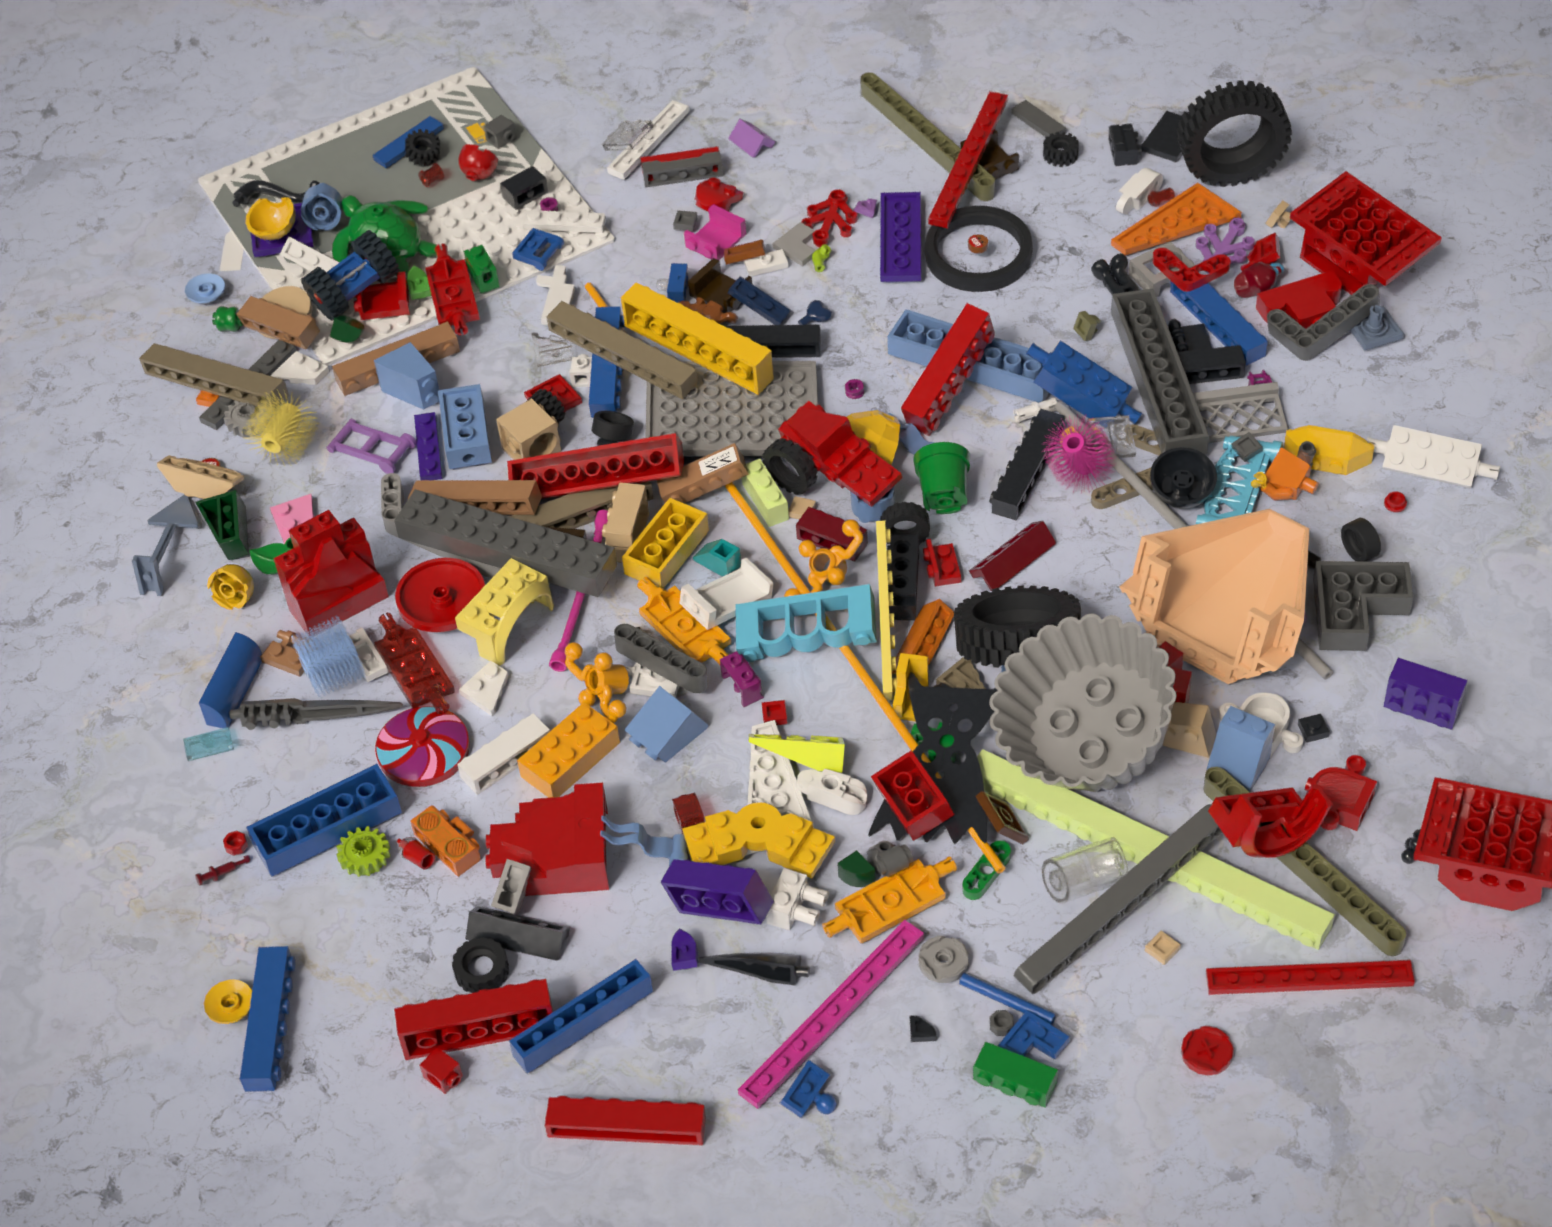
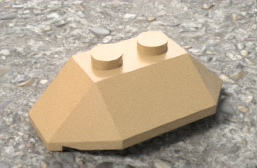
(198, 477)

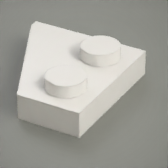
(301, 369)
(486, 687)

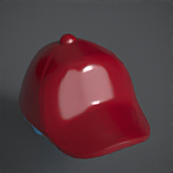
(1257, 279)

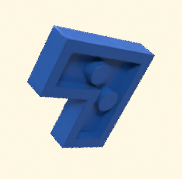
(1034, 1032)

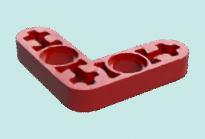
(1216, 266)

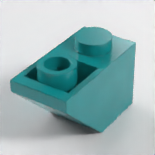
(719, 557)

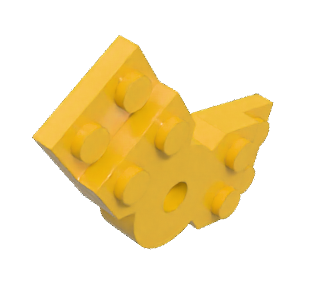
(786, 838)

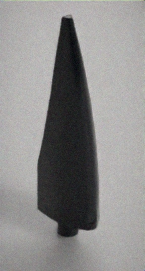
(766, 966)

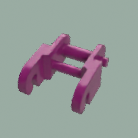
(1266, 378)

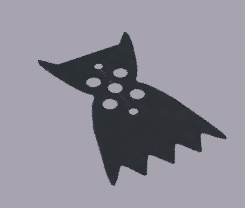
(960, 781)

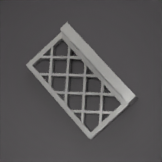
(1235, 399)

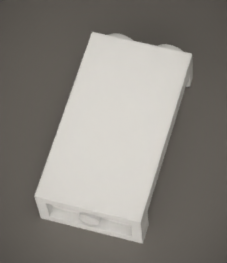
(717, 600)

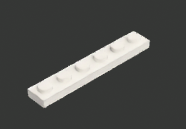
(663, 124)

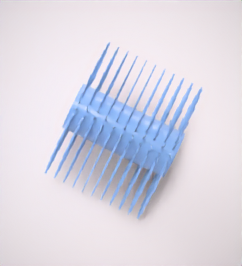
(327, 656)

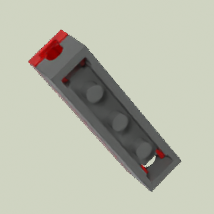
(681, 166)

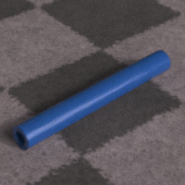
(1005, 998)

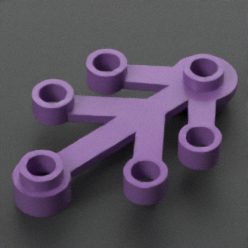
(1236, 228)

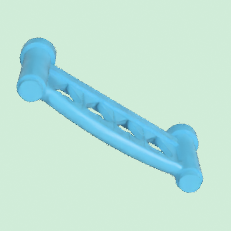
(1247, 495)

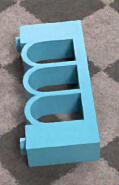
(859, 628)

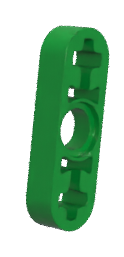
(985, 880)

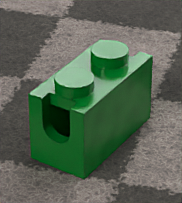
(478, 266)

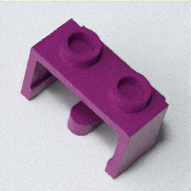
(744, 677)

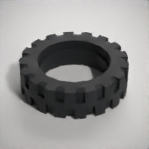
(799, 460)

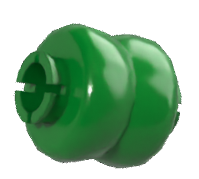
(226, 319)

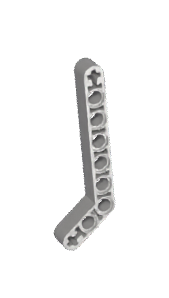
(391, 504)

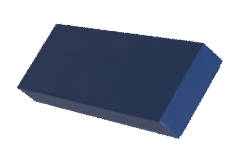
(759, 301)

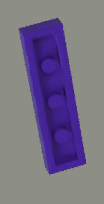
(428, 446)

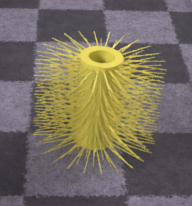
(281, 427)

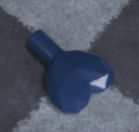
(815, 312)

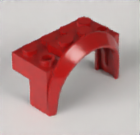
(1241, 814)

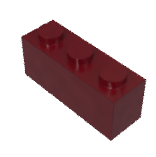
(826, 531)

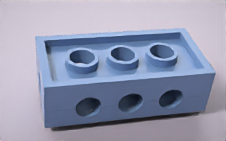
(468, 404)

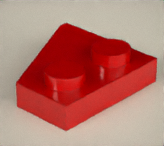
(1265, 250)

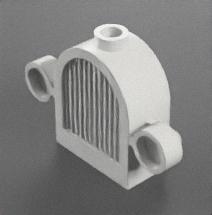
(1274, 710)

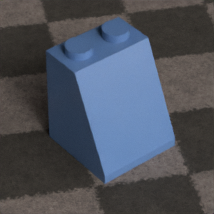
(408, 377)
(664, 726)
(1242, 746)

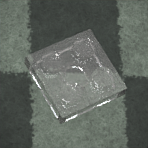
(627, 135)

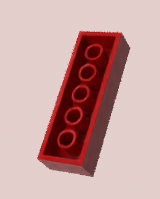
(948, 369)
(471, 1018)

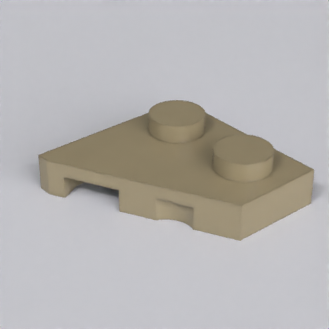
(961, 676)

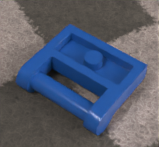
(533, 244)

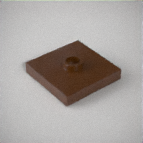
(1002, 817)

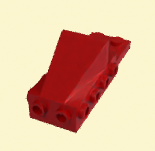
(840, 452)

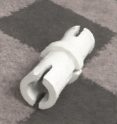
(1032, 410)

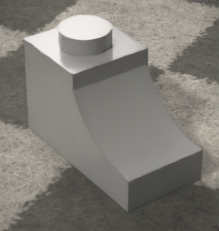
(512, 887)

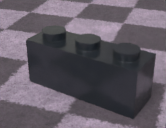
(1213, 364)

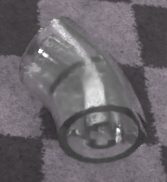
(1084, 870)

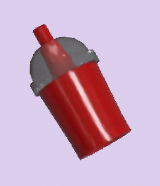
(415, 852)

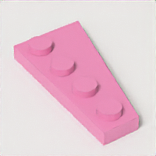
(292, 514)

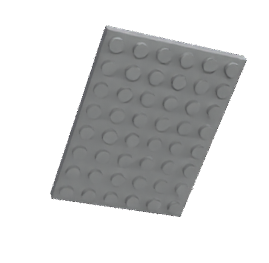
(727, 413)

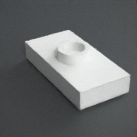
(766, 263)

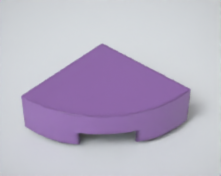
(866, 207)

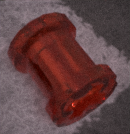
(431, 175)

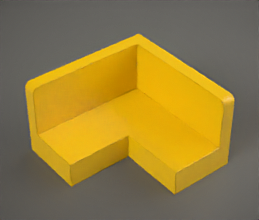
(919, 667)

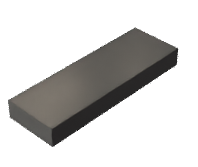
(1037, 119)

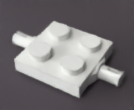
(646, 681)

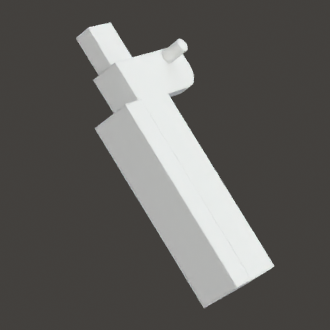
(557, 292)

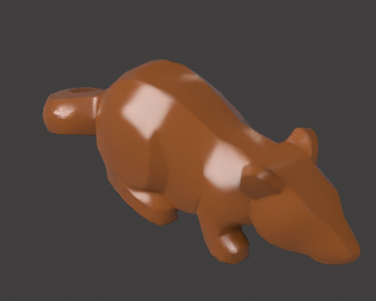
(711, 311)

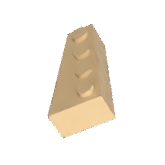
(1191, 729)

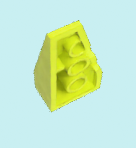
(816, 753)

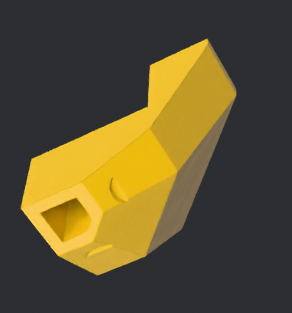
(879, 430)

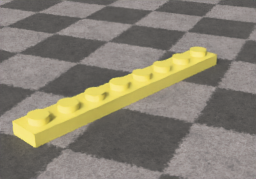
(886, 618)

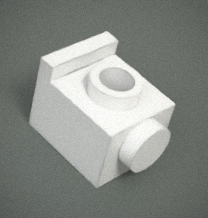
(580, 366)

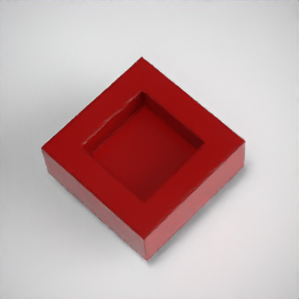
(774, 711)

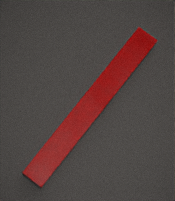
(1309, 977)

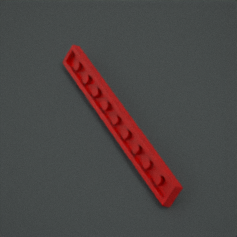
(968, 160)

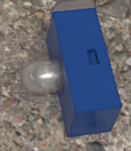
(677, 283)

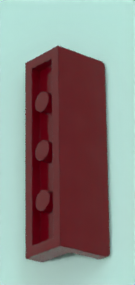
(1014, 555)

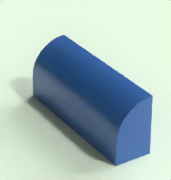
(230, 681)

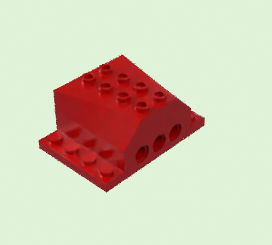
(1360, 234)
(1488, 843)

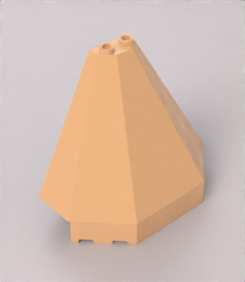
(1224, 592)

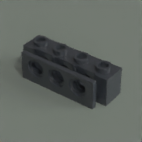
(904, 575)

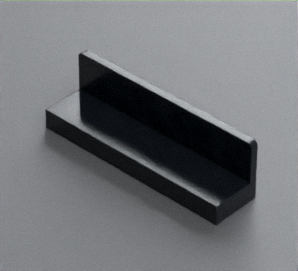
(517, 932)

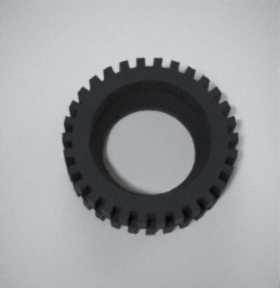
(1243, 160)
(998, 621)

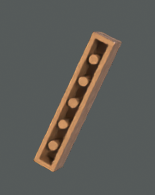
(361, 371)
(498, 496)

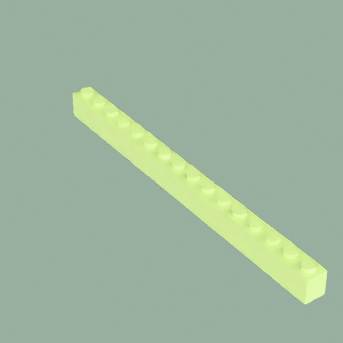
(1202, 874)

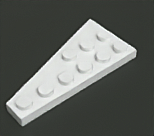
(773, 779)

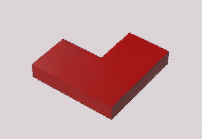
(559, 388)

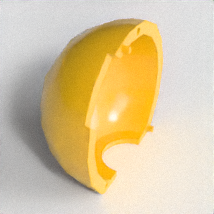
(271, 219)

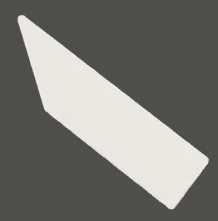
(231, 254)

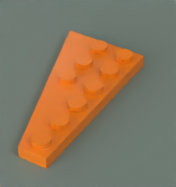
(1175, 219)

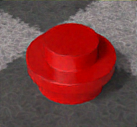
(1395, 501)

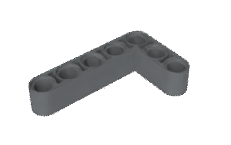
(1325, 331)

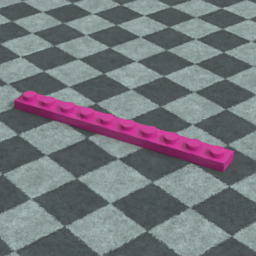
(830, 1014)

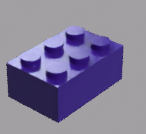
(1425, 693)

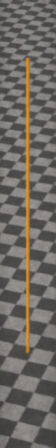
(847, 652)

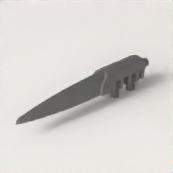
(302, 711)

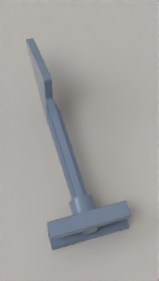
(147, 567)

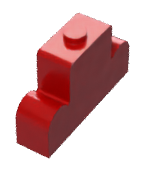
(1303, 299)

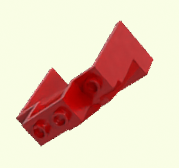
(328, 572)
(557, 840)

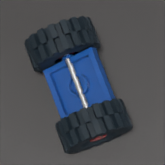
(356, 272)

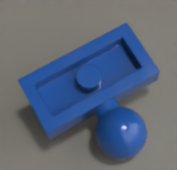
(806, 1089)

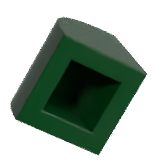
(856, 870)

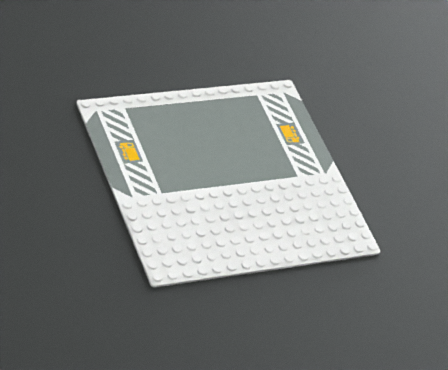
(459, 209)

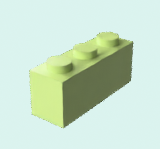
(765, 493)

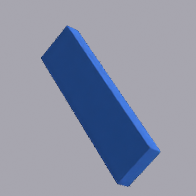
(396, 149)

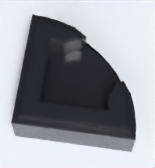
(921, 1030)

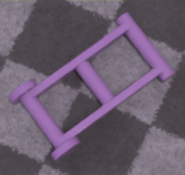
(386, 465)

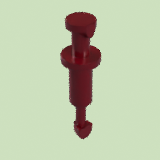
(214, 873)

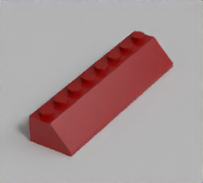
(602, 465)

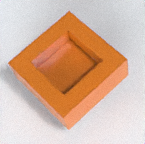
(206, 398)

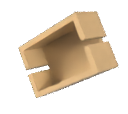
(626, 517)

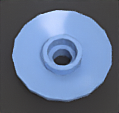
(204, 288)

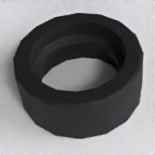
(612, 425)
(1360, 540)

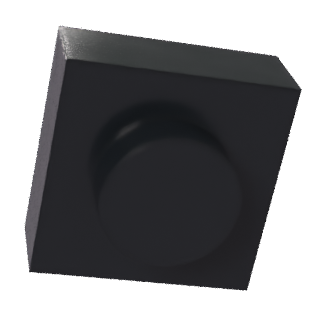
(1313, 728)

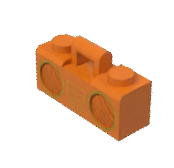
(443, 839)

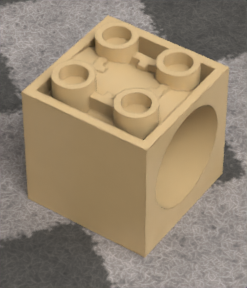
(528, 431)

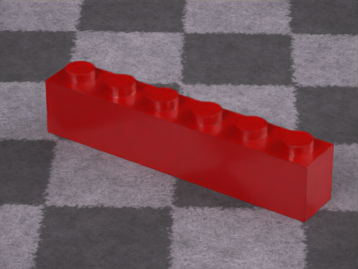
(625, 1120)

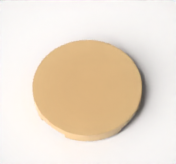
(290, 298)

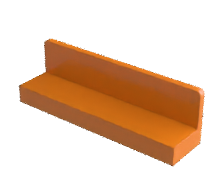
(927, 630)

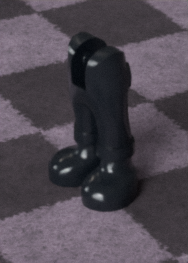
(1117, 267)

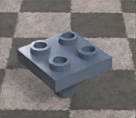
(1377, 329)

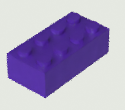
(717, 891)

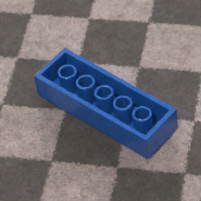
(323, 819)

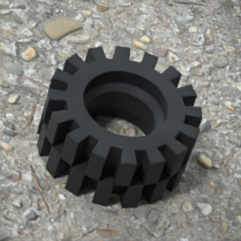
(422, 138)
(1060, 141)
(549, 403)

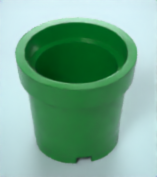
(943, 476)

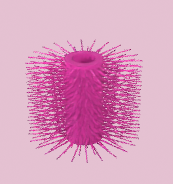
(1079, 453)

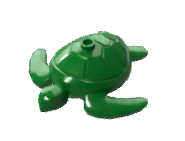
(390, 223)

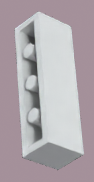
(501, 755)

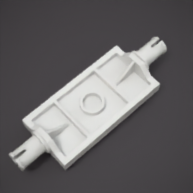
(1433, 457)

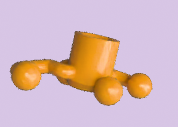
(837, 555)
(601, 680)

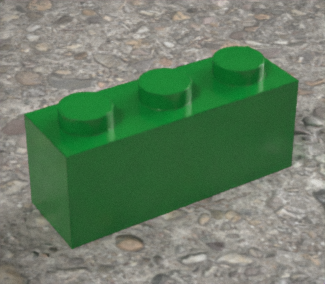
(1015, 1074)

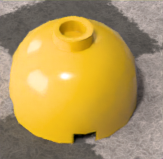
(231, 586)

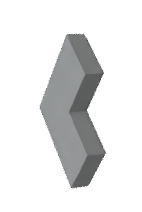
(795, 245)

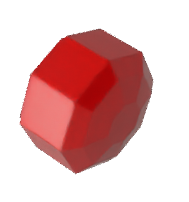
(235, 843)

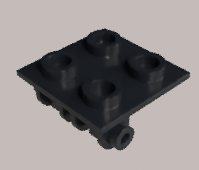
(1188, 337)

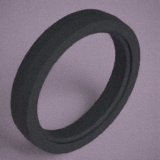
(980, 281)

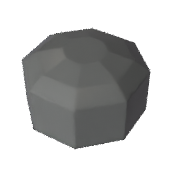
(1001, 1022)

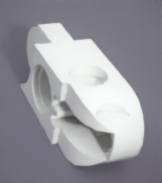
(1137, 189)
(833, 790)

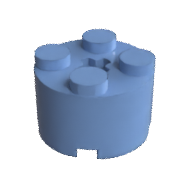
(321, 207)
(867, 513)

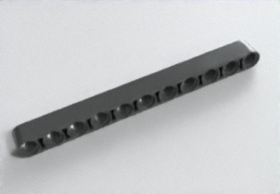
(1117, 901)

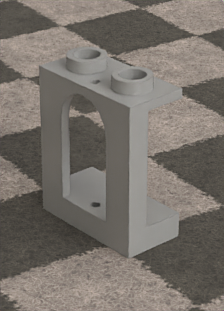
(1145, 277)

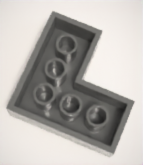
(1351, 592)

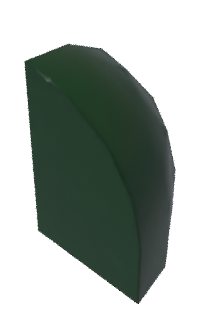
(346, 329)

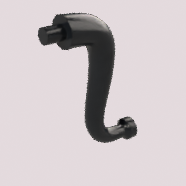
(255, 187)

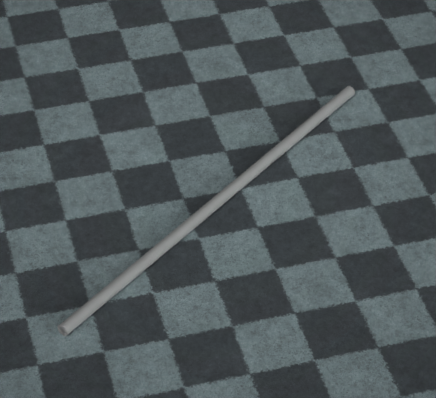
(1317, 664)

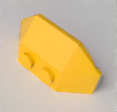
(1335, 449)

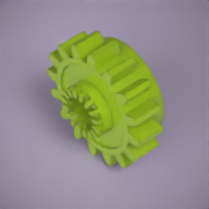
(363, 851)

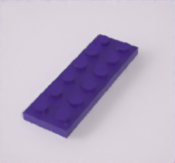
(900, 237)

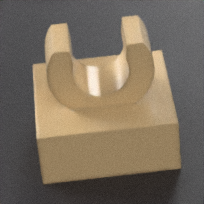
(1279, 215)

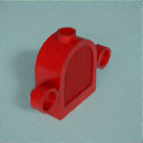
(1347, 791)

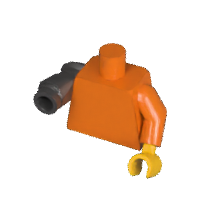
(1288, 474)

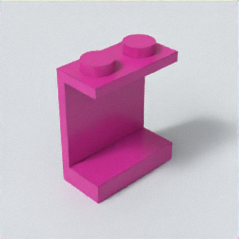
(719, 233)

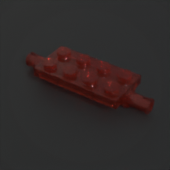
(413, 666)

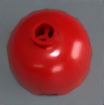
(476, 163)

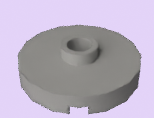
(940, 949)

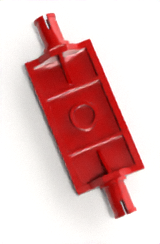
(451, 291)

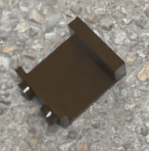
(996, 160)
(714, 286)

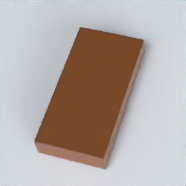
(744, 251)

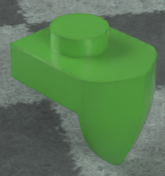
(418, 283)

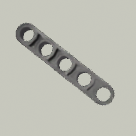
(661, 658)

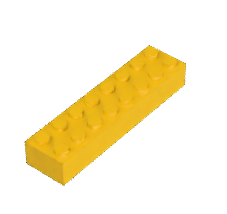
(697, 338)

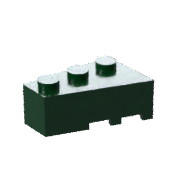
(227, 522)

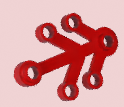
(836, 200)

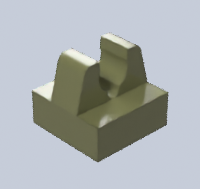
(1086, 325)

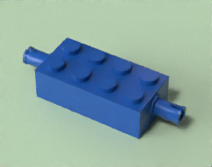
(1082, 383)

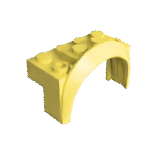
(506, 598)

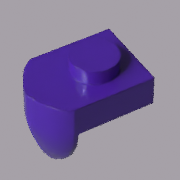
(683, 951)

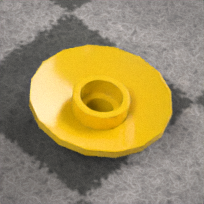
(225, 994)

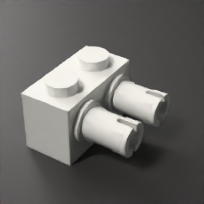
(788, 900)

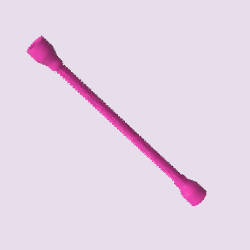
(558, 657)

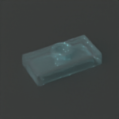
(208, 744)

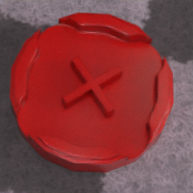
(1207, 1050)

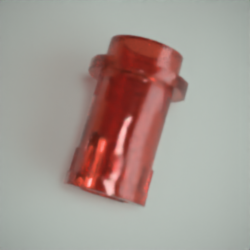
(1156, 198)

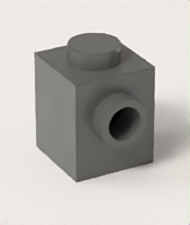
(500, 131)

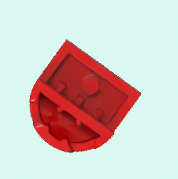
(716, 193)

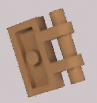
(282, 655)

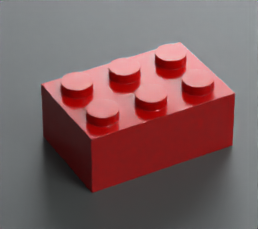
(912, 795)

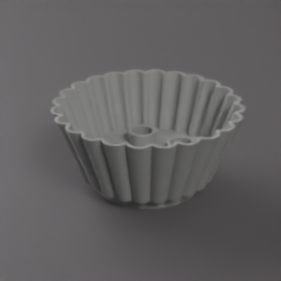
(1084, 703)

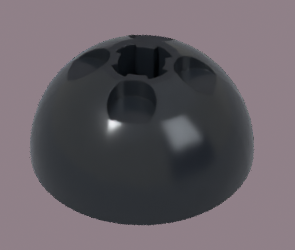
(1183, 477)

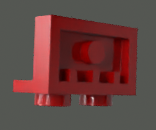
(942, 564)

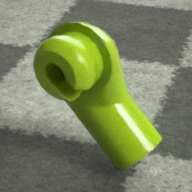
(820, 256)

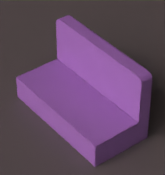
(749, 138)

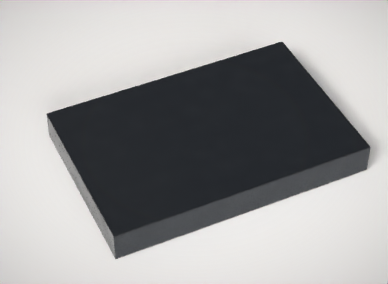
(1163, 138)

